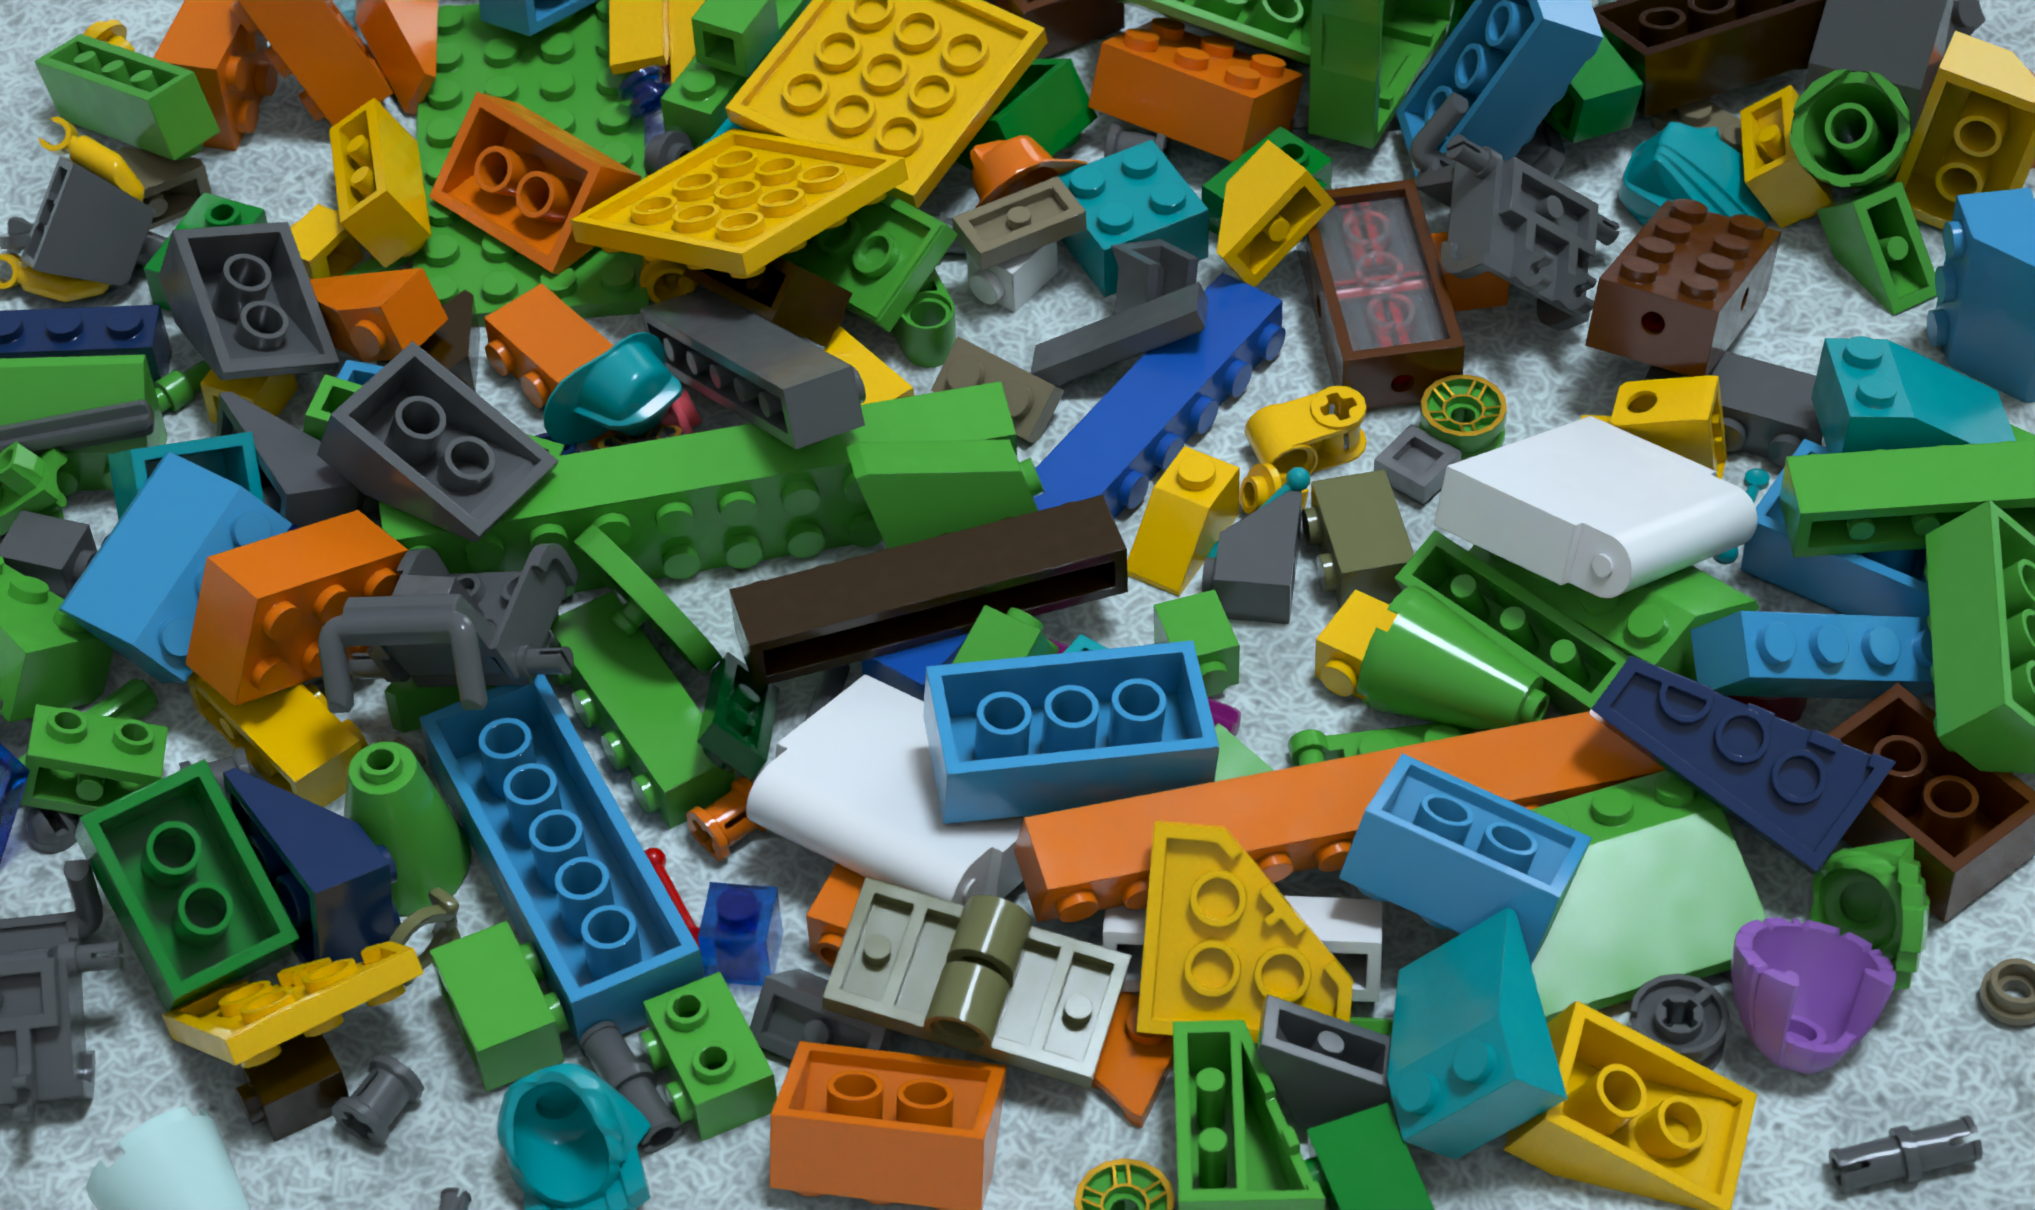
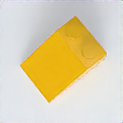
(1637, 1117)

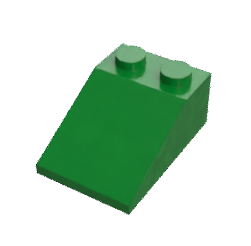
(1044, 105)

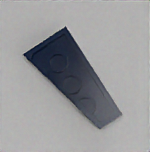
(1765, 772)

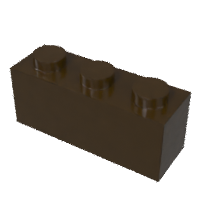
(784, 296)

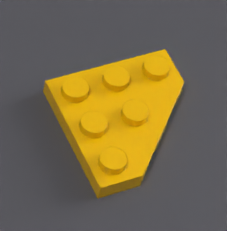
(1225, 938)
(249, 1021)

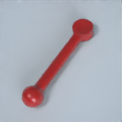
(658, 861)

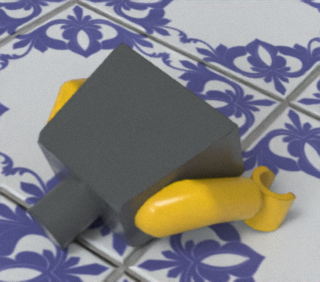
(87, 225)

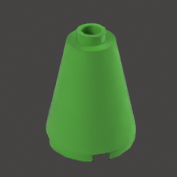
(1851, 129)
(1446, 670)
(408, 816)

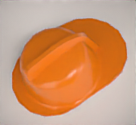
(1013, 165)

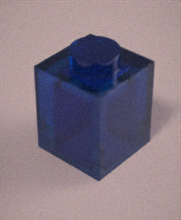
(741, 932)

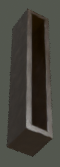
(927, 590)

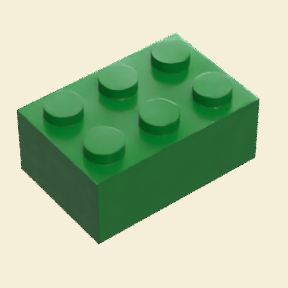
(186, 885)

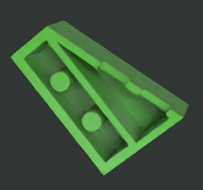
(43, 651)
(1229, 1126)

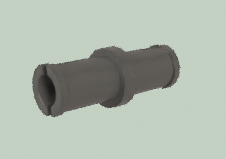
(633, 1079)
(1905, 1154)

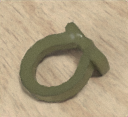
(442, 913)

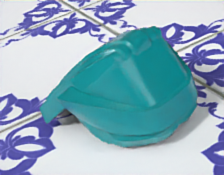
(1691, 166)
(573, 1141)

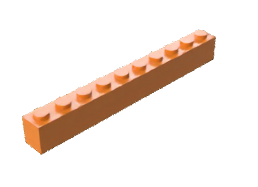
(1303, 813)

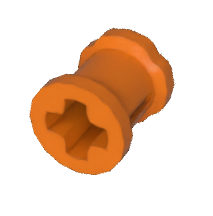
(723, 821)

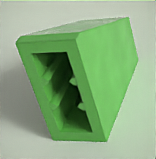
(942, 486)

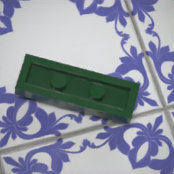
(737, 719)

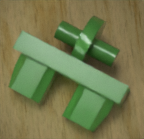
(29, 483)

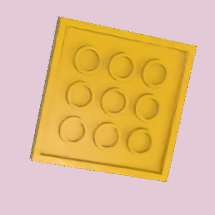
(890, 79)
(740, 202)

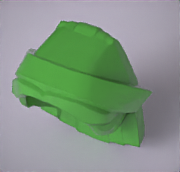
(1878, 897)

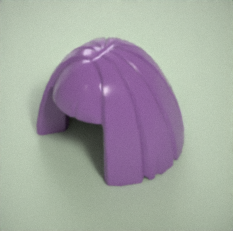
(1807, 990)

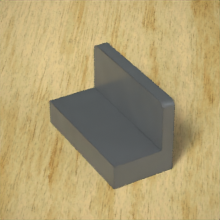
(792, 1012)

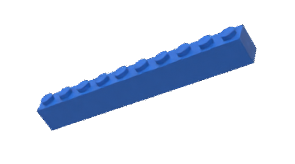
(1136, 430)

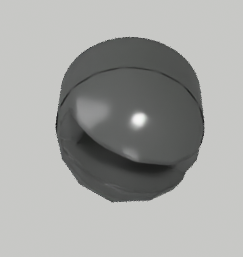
(43, 834)

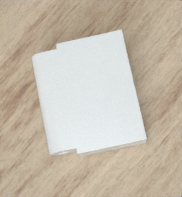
(1594, 507)
(866, 796)

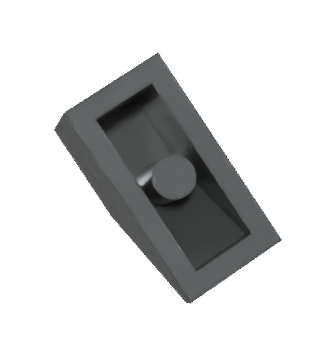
(1258, 562)
(1322, 1062)

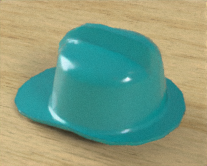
(617, 391)

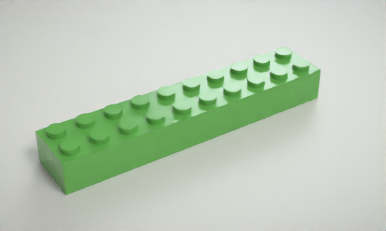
(710, 494)

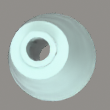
(169, 1165)

